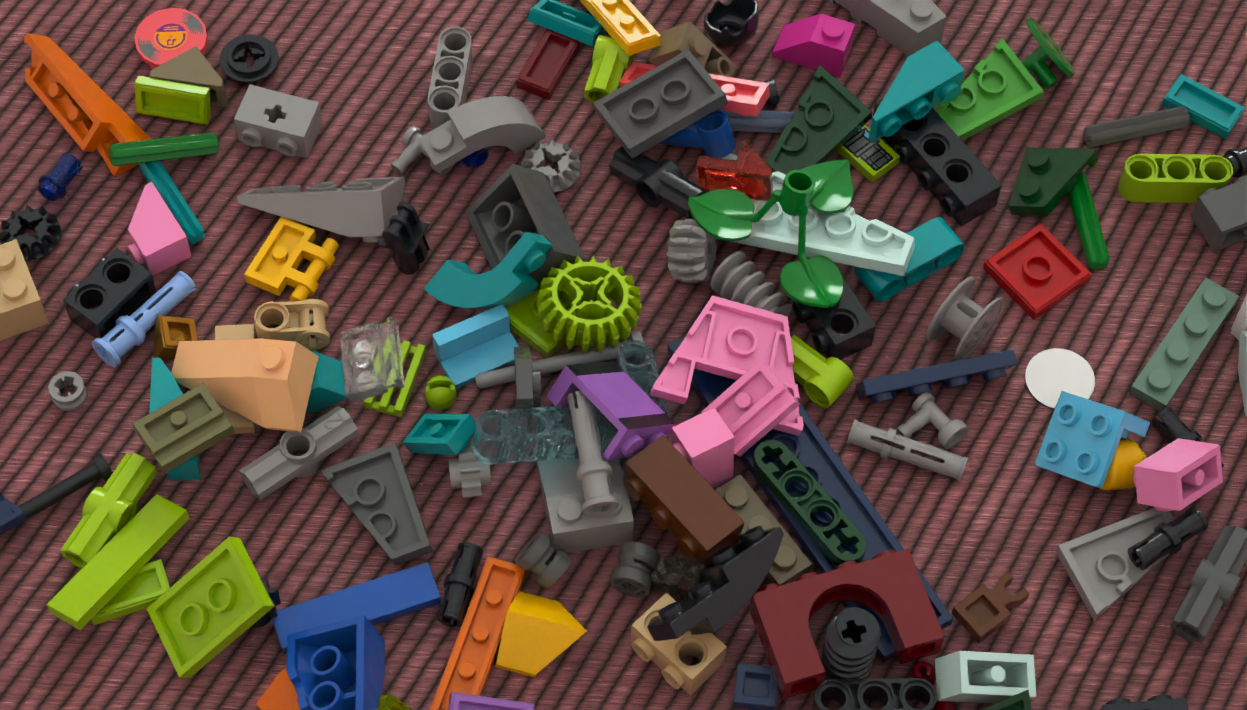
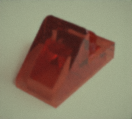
(746, 174)

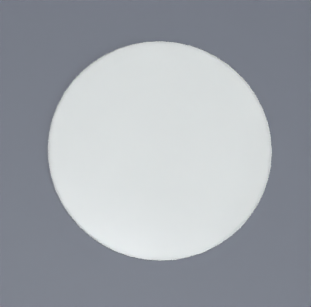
(1058, 371)

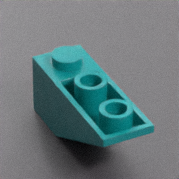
(921, 84)

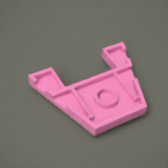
(727, 343)

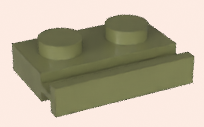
(183, 428)

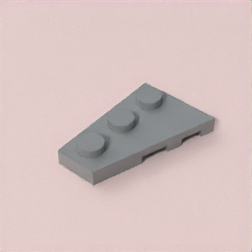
(1101, 562)

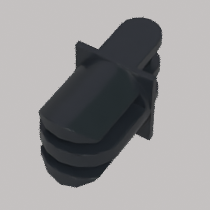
(406, 239)

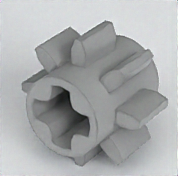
(469, 473)

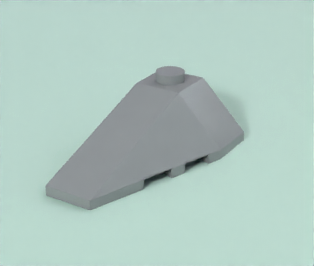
(352, 211)

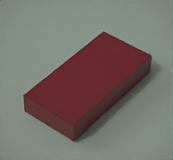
(547, 64)

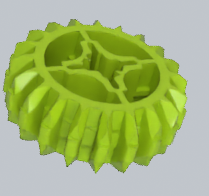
(591, 316)

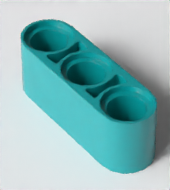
(934, 249)

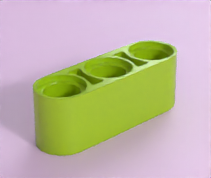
(1151, 177)

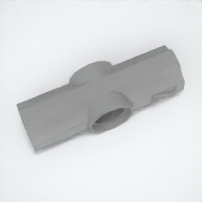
(318, 439)

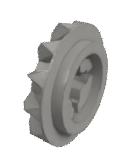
(567, 165)

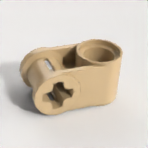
(294, 322)

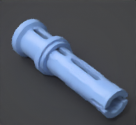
(131, 329)

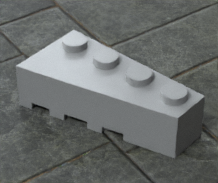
(902, 23)

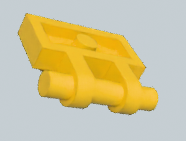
(281, 255)

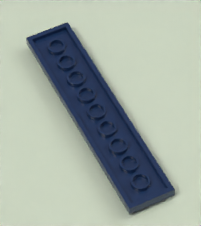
(835, 479)

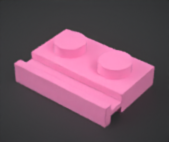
(753, 406)

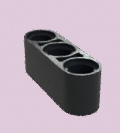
(889, 691)

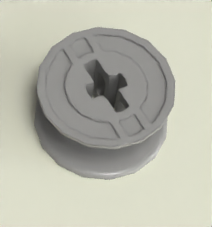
(965, 318)

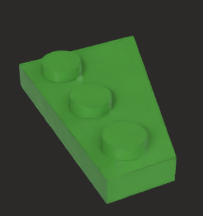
(991, 93)

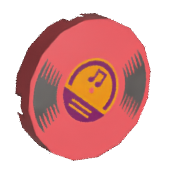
(169, 34)

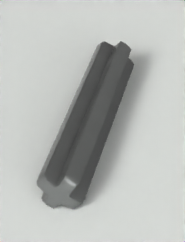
(1136, 126)

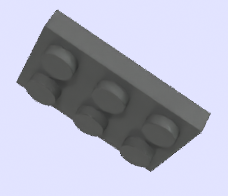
(660, 103)

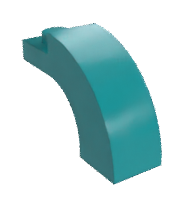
(505, 284)

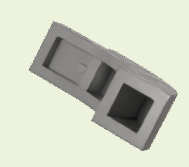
(482, 125)

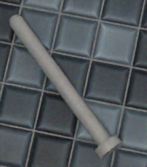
(552, 364)

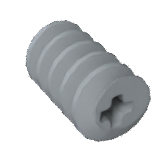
(738, 283)

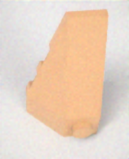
(252, 377)

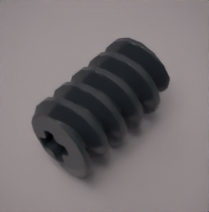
(850, 644)

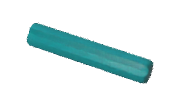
(156, 173)

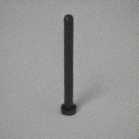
(67, 486)

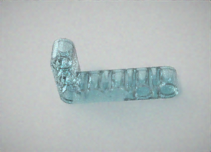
(549, 431)

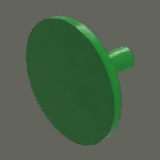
(1048, 49)

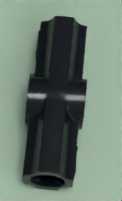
(655, 181)

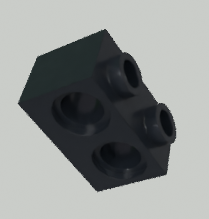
(113, 297)
(846, 316)

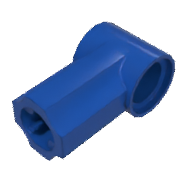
(710, 133)

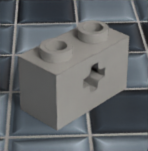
(278, 121)

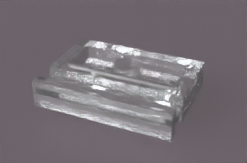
(371, 359)

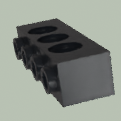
(954, 161)

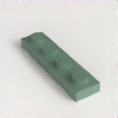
(1184, 345)

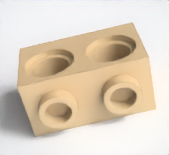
(667, 653)

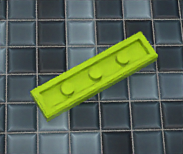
(117, 562)

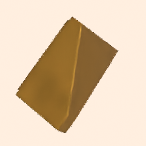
(169, 332)

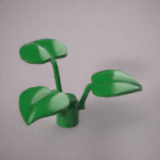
(824, 186)

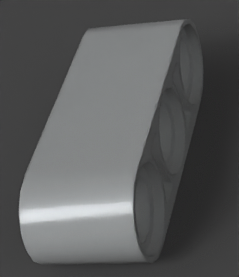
(450, 74)

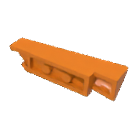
(78, 101)

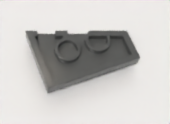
(526, 381)

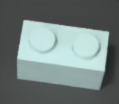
(983, 676)

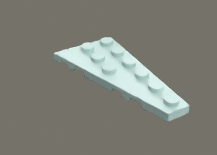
(839, 236)

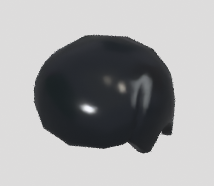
(732, 22)

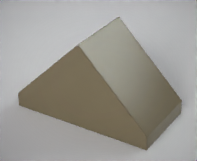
(193, 69)

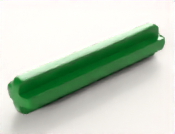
(163, 149)
(1088, 224)

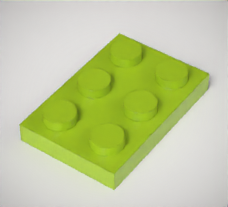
(210, 607)

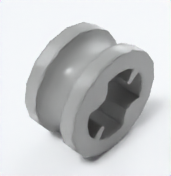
(72, 401)

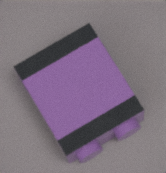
(619, 400)

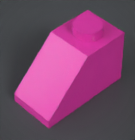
(816, 42)

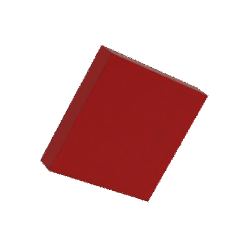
(1037, 271)

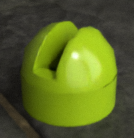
(440, 392)

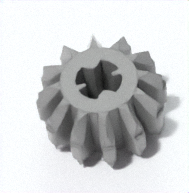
(690, 252)

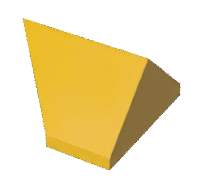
(535, 634)

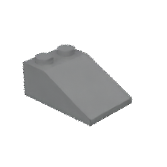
(563, 501)

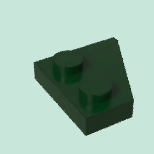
(1047, 177)

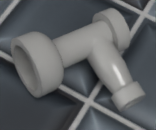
(412, 151)
(951, 431)

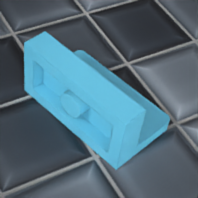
(475, 346)

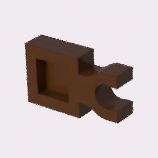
(988, 610)

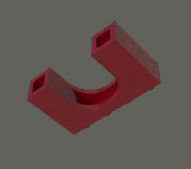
(884, 584)

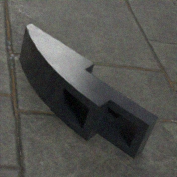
(726, 587)

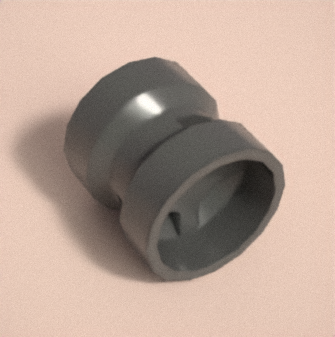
(543, 560)
(635, 569)

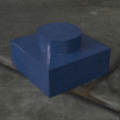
(755, 688)

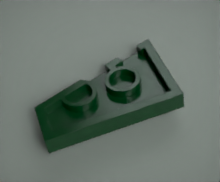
(820, 126)

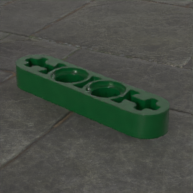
(814, 500)

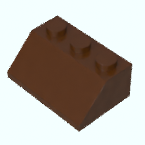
(682, 501)

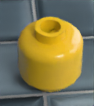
(1122, 466)

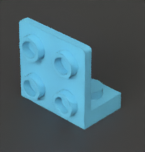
(1085, 438)

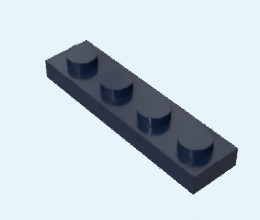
(952, 373)

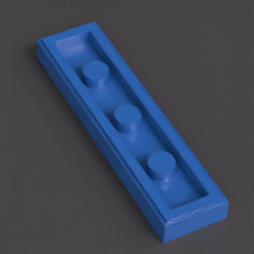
(376, 599)

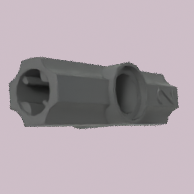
(1212, 585)

